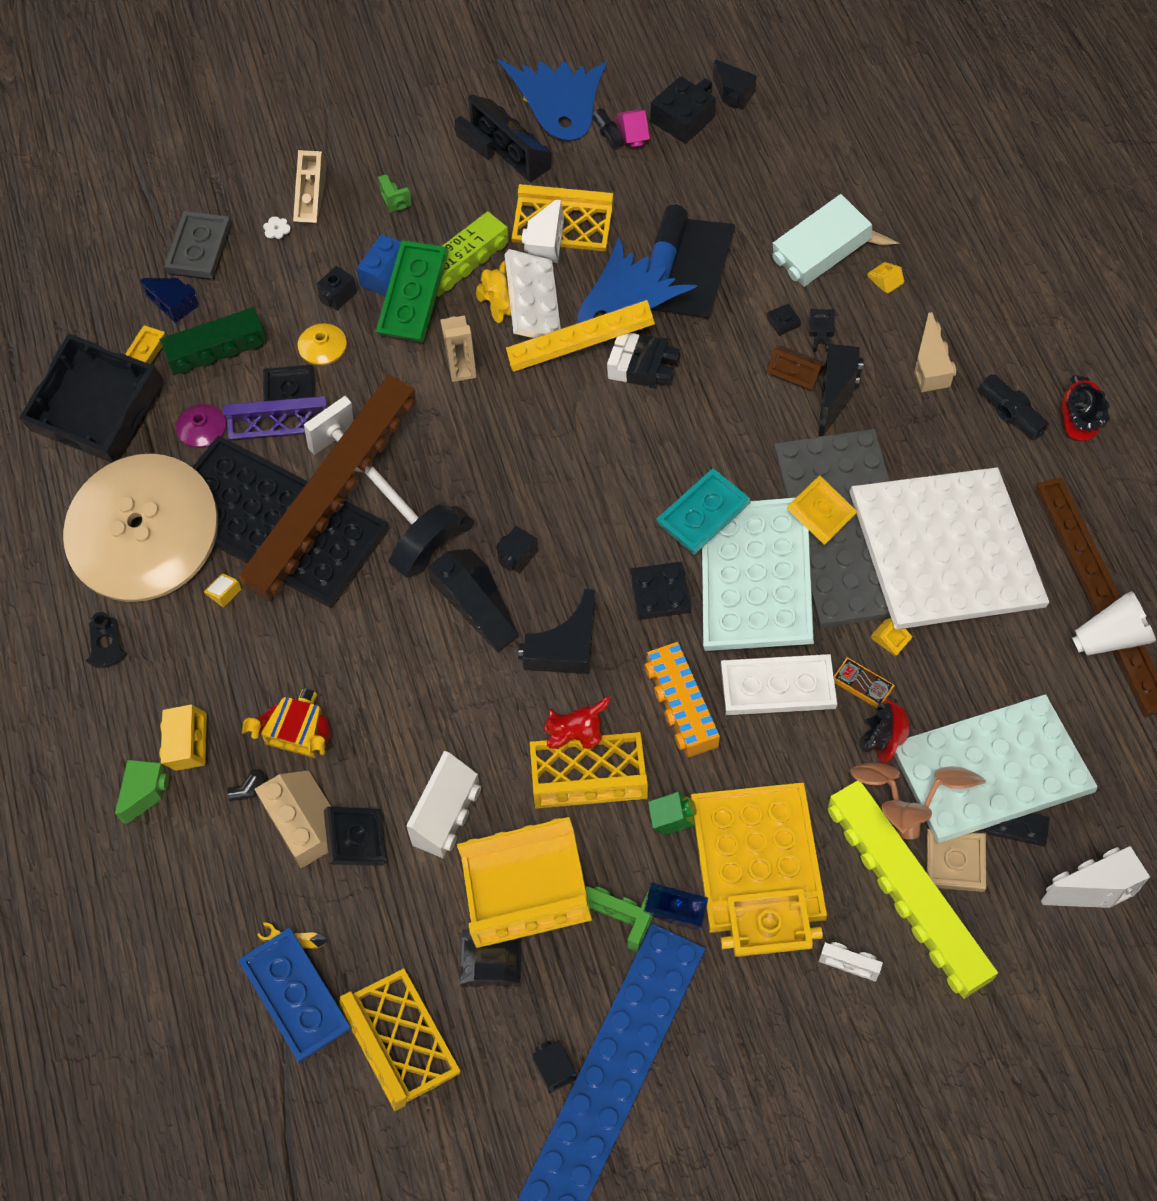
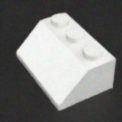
(443, 806)

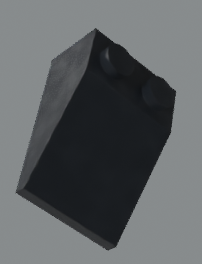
(839, 379)

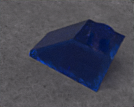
(170, 296)
(676, 906)

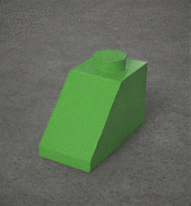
(140, 789)

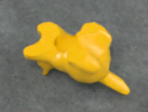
(495, 290)

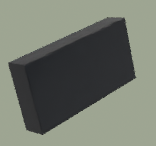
(474, 137)

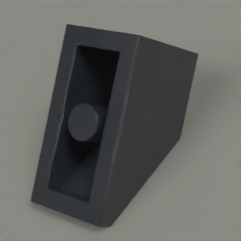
(733, 84)

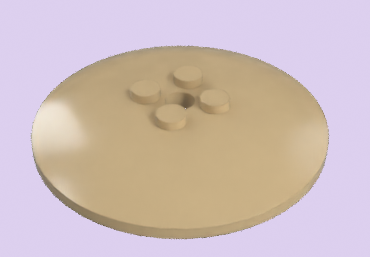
(159, 553)

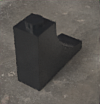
(564, 647)

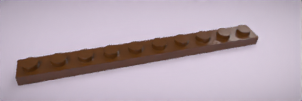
(1097, 585)

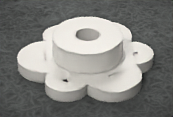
(276, 228)

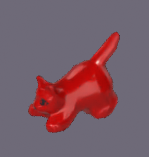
(578, 725)

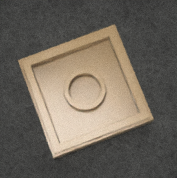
(957, 862)

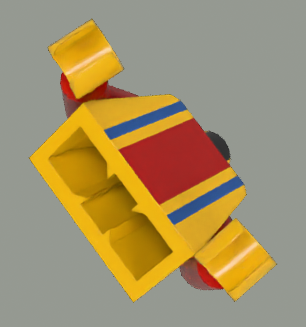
(293, 725)

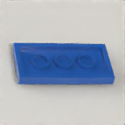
(294, 995)

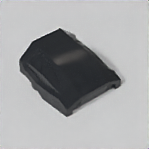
(490, 964)

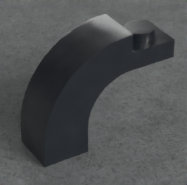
(426, 535)

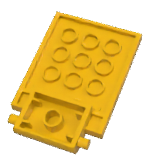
(759, 868)

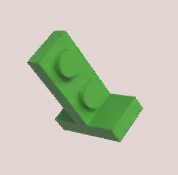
(622, 910)

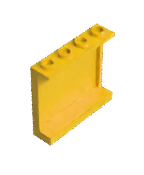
(524, 882)

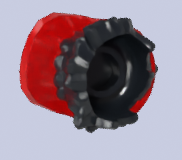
(1084, 409)
(888, 730)

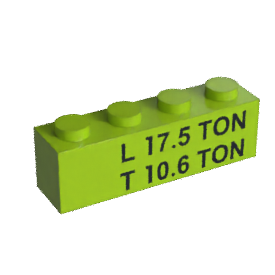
(472, 248)

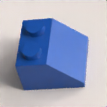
(378, 265)

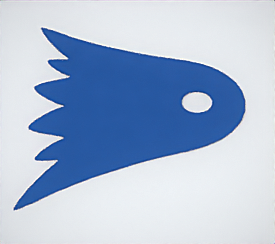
(559, 95)
(628, 285)

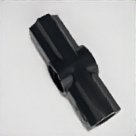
(1013, 406)

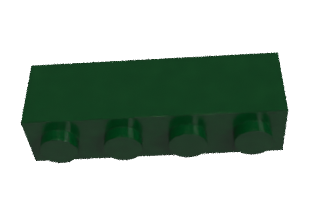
(213, 341)

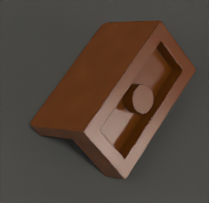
(795, 367)

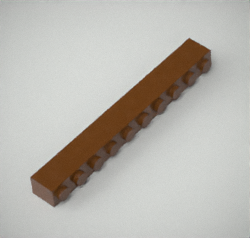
(327, 488)

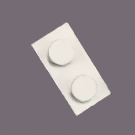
(860, 964)

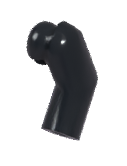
(247, 790)

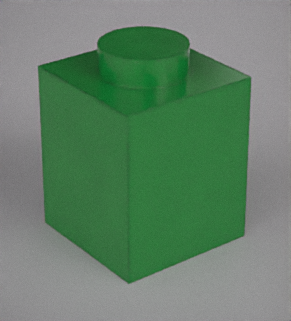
(672, 813)

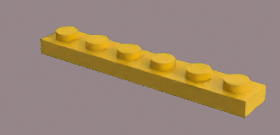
(580, 336)

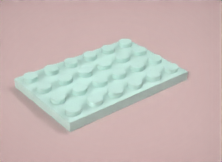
(758, 580)
(1015, 749)

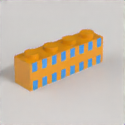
(682, 700)

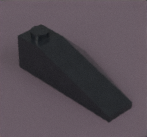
(473, 593)

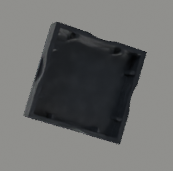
(91, 398)

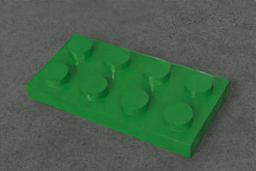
(412, 291)

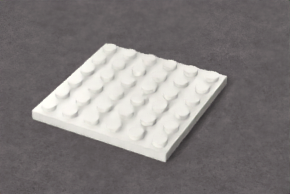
(947, 548)

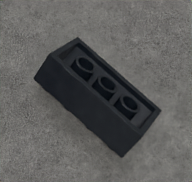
(509, 138)

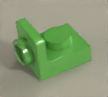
(394, 198)

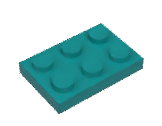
(703, 511)

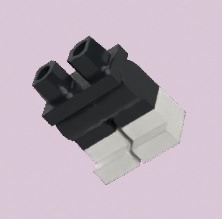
(642, 360)

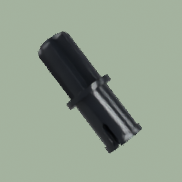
(607, 128)

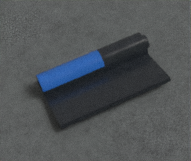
(693, 256)

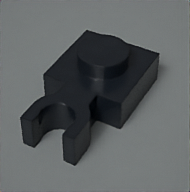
(821, 325)

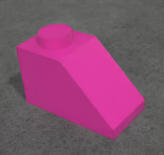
(633, 127)

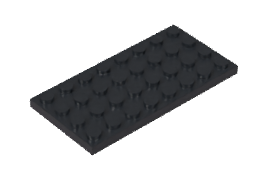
(255, 496)

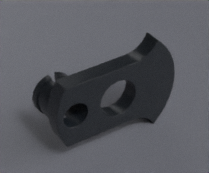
(102, 627)

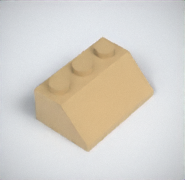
(298, 813)

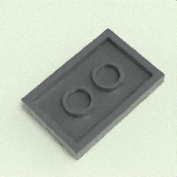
(197, 244)

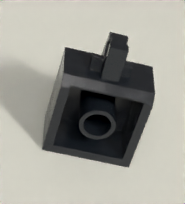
(684, 108)

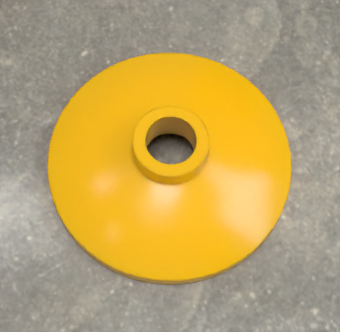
(322, 351)

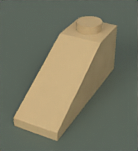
(309, 186)

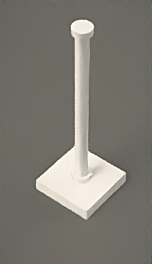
(331, 426)

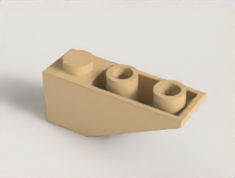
(933, 364)

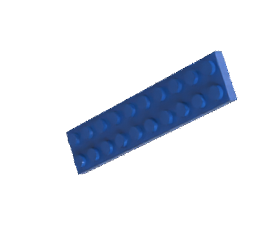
(614, 1069)

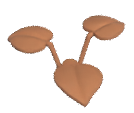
(909, 816)

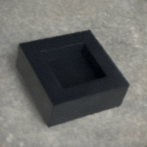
(783, 319)

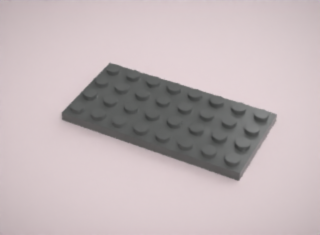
(842, 569)

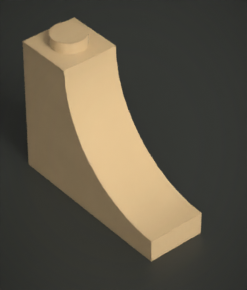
(458, 348)

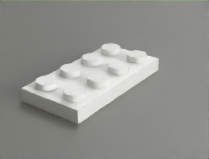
(531, 294)
(778, 684)

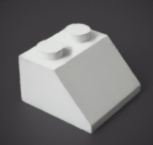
(545, 232)

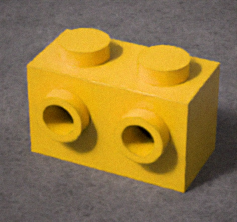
(183, 737)

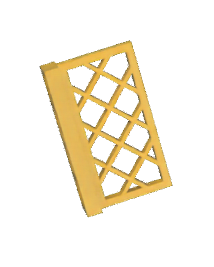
(571, 200)
(589, 788)
(373, 1046)

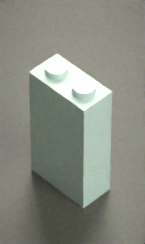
(822, 240)

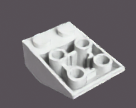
(1099, 883)

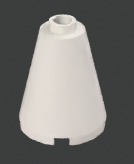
(1115, 628)

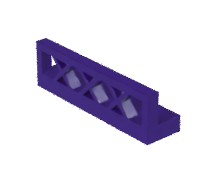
(272, 409)

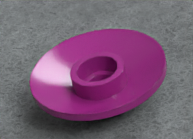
(202, 433)

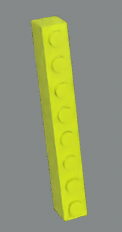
(911, 889)

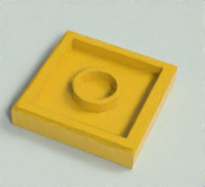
(821, 509)

